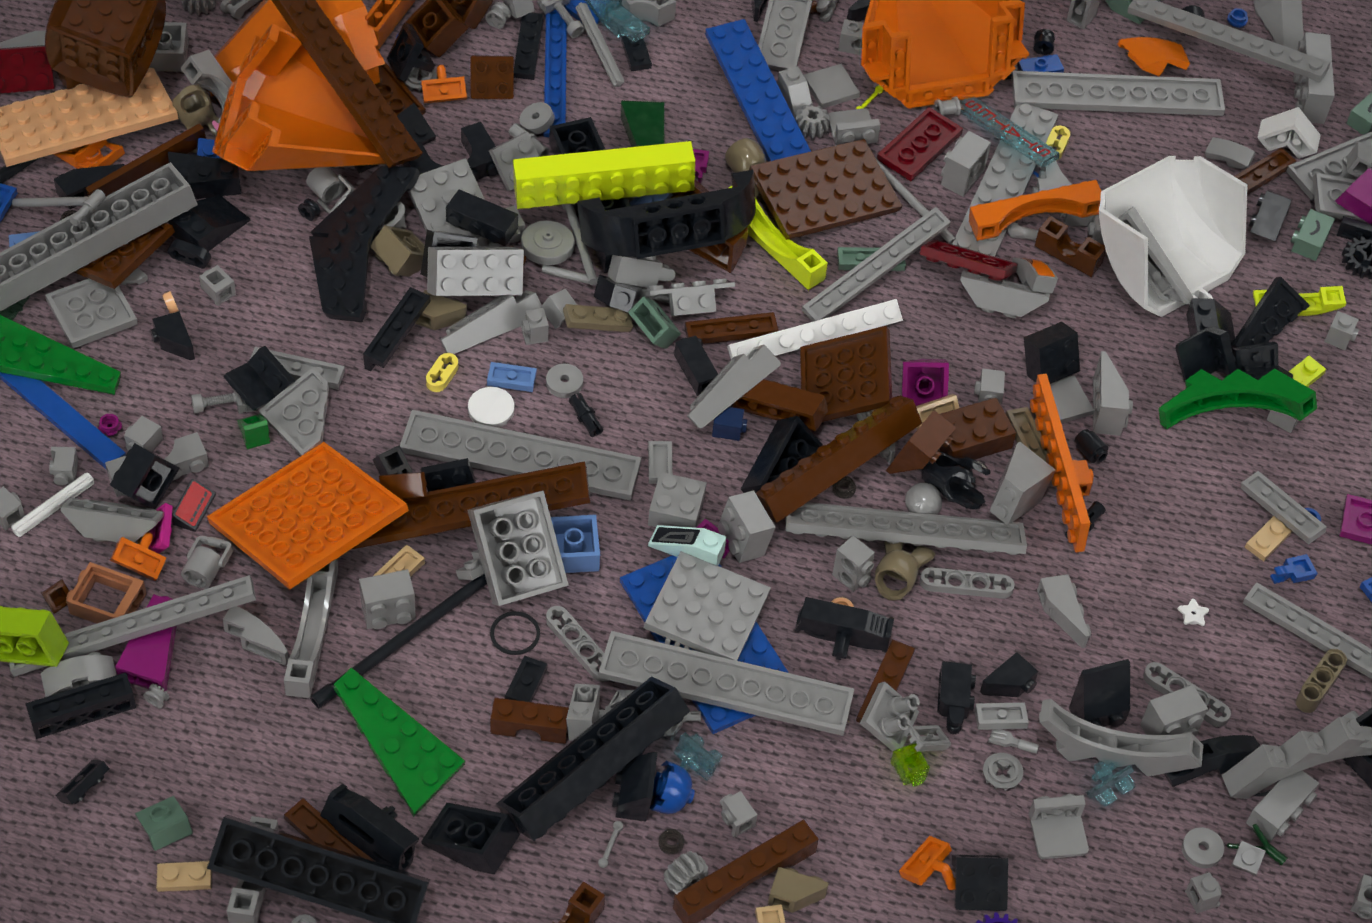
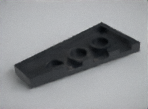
(415, 125)
(1271, 315)

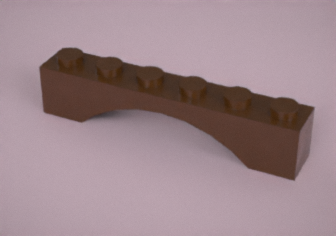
(715, 889)

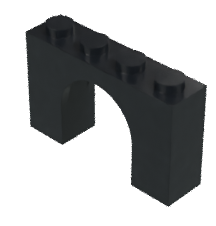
(477, 144)

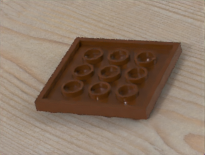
(121, 262)
(849, 372)

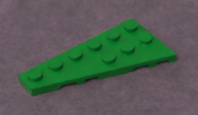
(41, 358)
(405, 749)

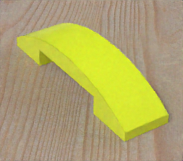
(1325, 301)

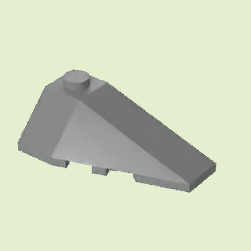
(1282, 20)

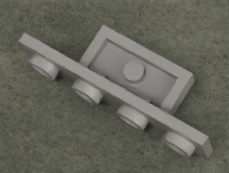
(693, 299)

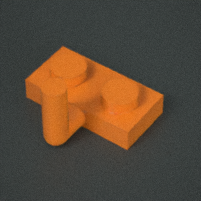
(443, 88)
(138, 556)
(926, 861)

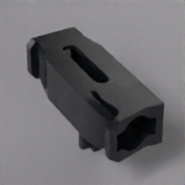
(844, 626)
(370, 827)

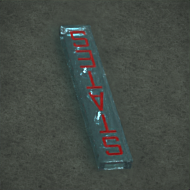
(1008, 132)

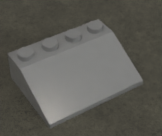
(518, 548)

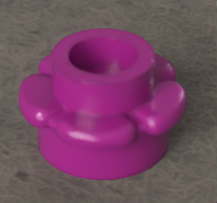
(109, 419)

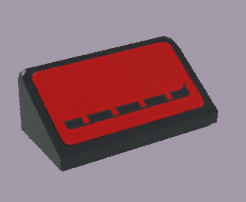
(192, 506)

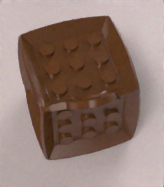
(105, 41)

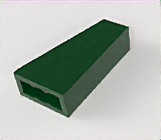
(643, 122)

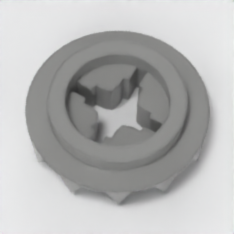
(412, 80)
(1003, 761)

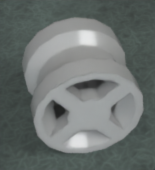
(498, 15)

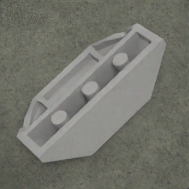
(1002, 296)
(110, 520)

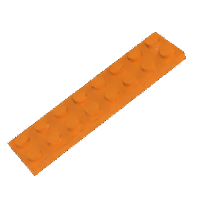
(1059, 457)

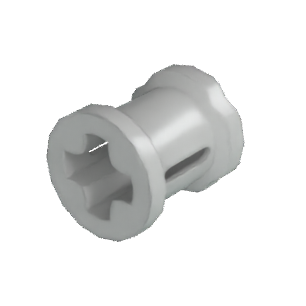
(948, 106)

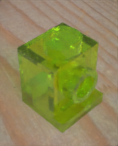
(907, 758)

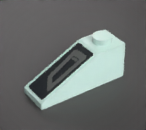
(693, 541)

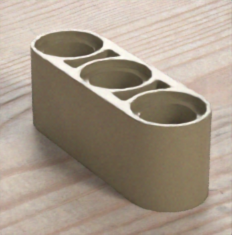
(1325, 672)

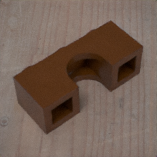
(1054, 240)
(514, 715)
(584, 905)

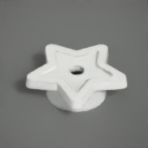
(1190, 618)

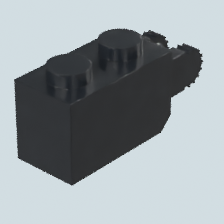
(955, 694)

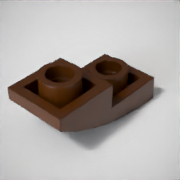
(406, 484)

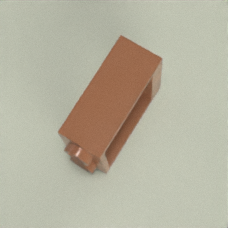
(130, 603)

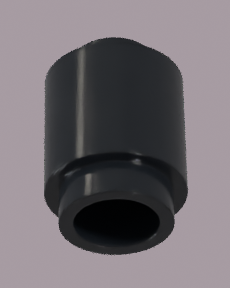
(1091, 446)

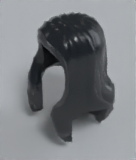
(955, 479)

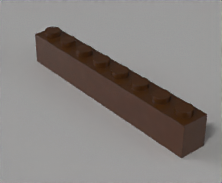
(839, 457)

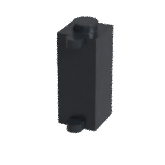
(695, 363)

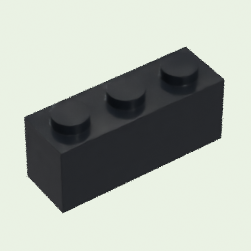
(481, 217)

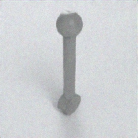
(617, 827)

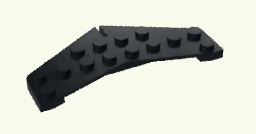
(345, 236)

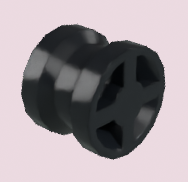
(1044, 42)

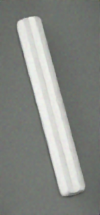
(52, 504)

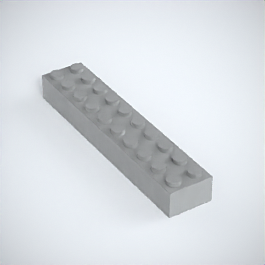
(113, 223)

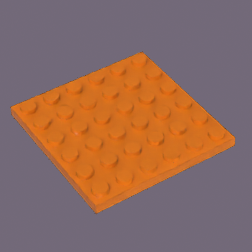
(307, 514)

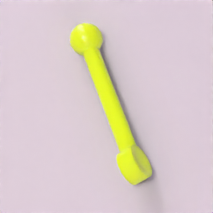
(878, 90)

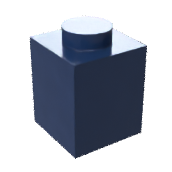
(729, 424)

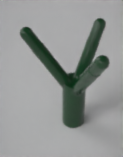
(1270, 850)

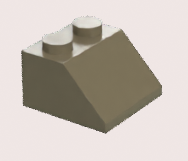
(399, 250)

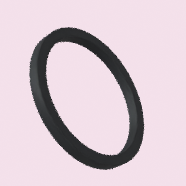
(515, 613)

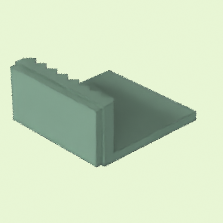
(164, 823)

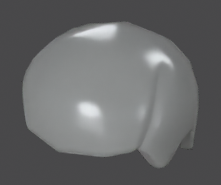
(923, 499)

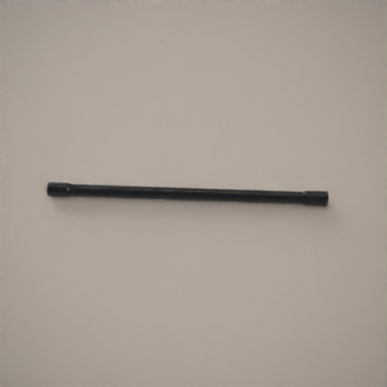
(327, 693)

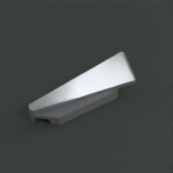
(1161, 272)
(489, 321)
(732, 383)

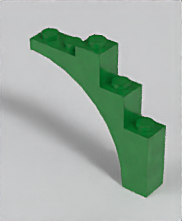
(1207, 393)

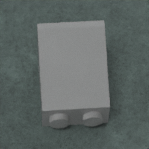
(1021, 484)

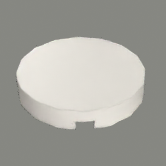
(491, 407)

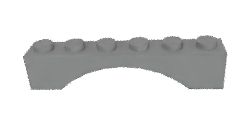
(307, 649)

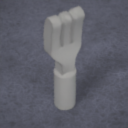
(1006, 739)

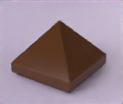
(56, 596)

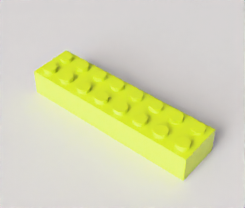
(604, 174)

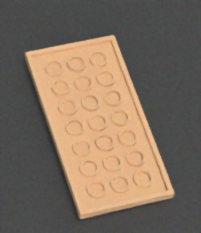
(79, 118)

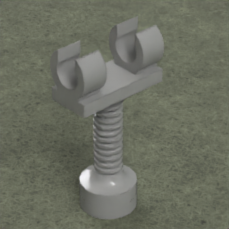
(574, 28)
(200, 402)

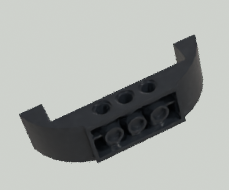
(669, 223)

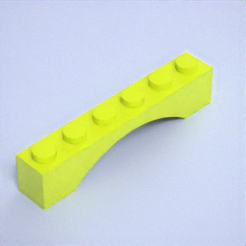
(799, 261)

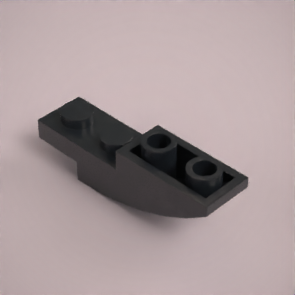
(1218, 754)

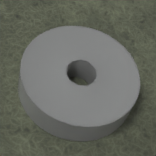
(537, 118)
(564, 372)
(1207, 838)

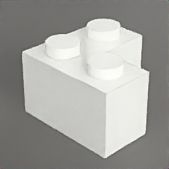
(1290, 130)

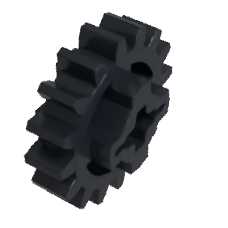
(1359, 256)

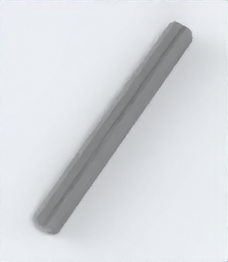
(599, 44)

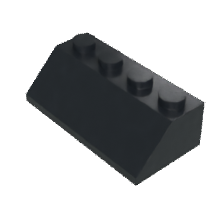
(782, 451)

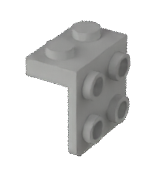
(853, 126)
(1058, 826)

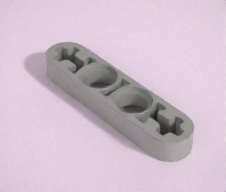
(967, 579)
(578, 644)
(1174, 678)

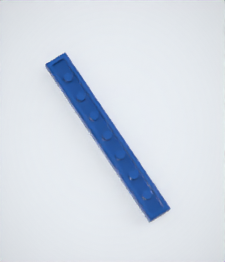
(555, 66)
(65, 418)

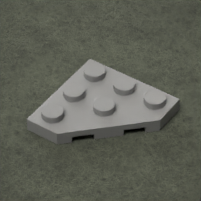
(300, 411)

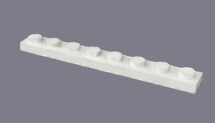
(822, 330)

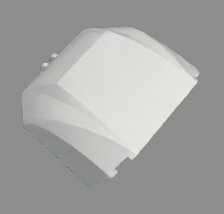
(1193, 215)

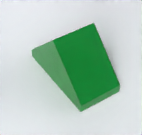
(254, 431)

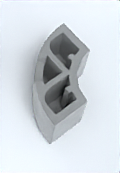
(653, 11)
(77, 672)

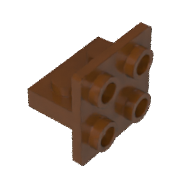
(492, 77)

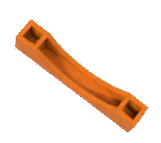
(1077, 199)

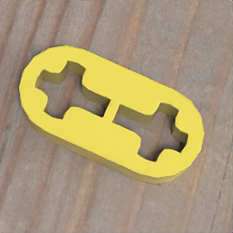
(1060, 144)
(445, 374)

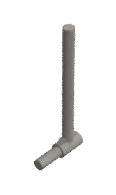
(88, 204)

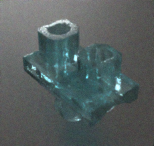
(696, 757)
(1120, 778)

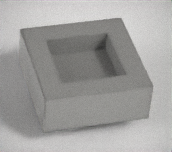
(1248, 858)

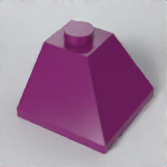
(925, 379)

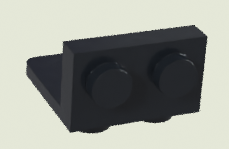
(1206, 351)
(1258, 359)

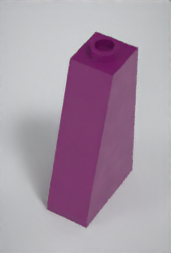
(1358, 197)
(149, 656)

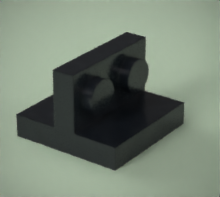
(409, 52)

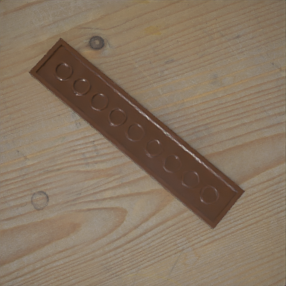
(349, 81)
(448, 507)

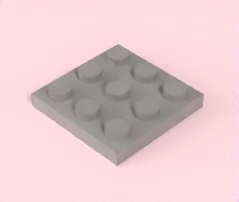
(437, 188)
(90, 311)

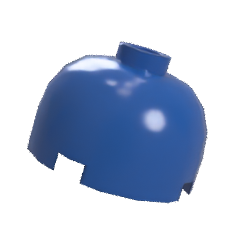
(674, 787)

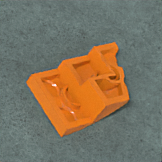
(1155, 53)
(83, 156)

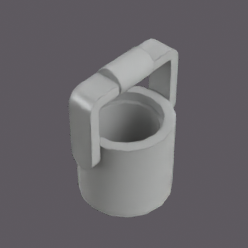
(328, 186)
(205, 563)

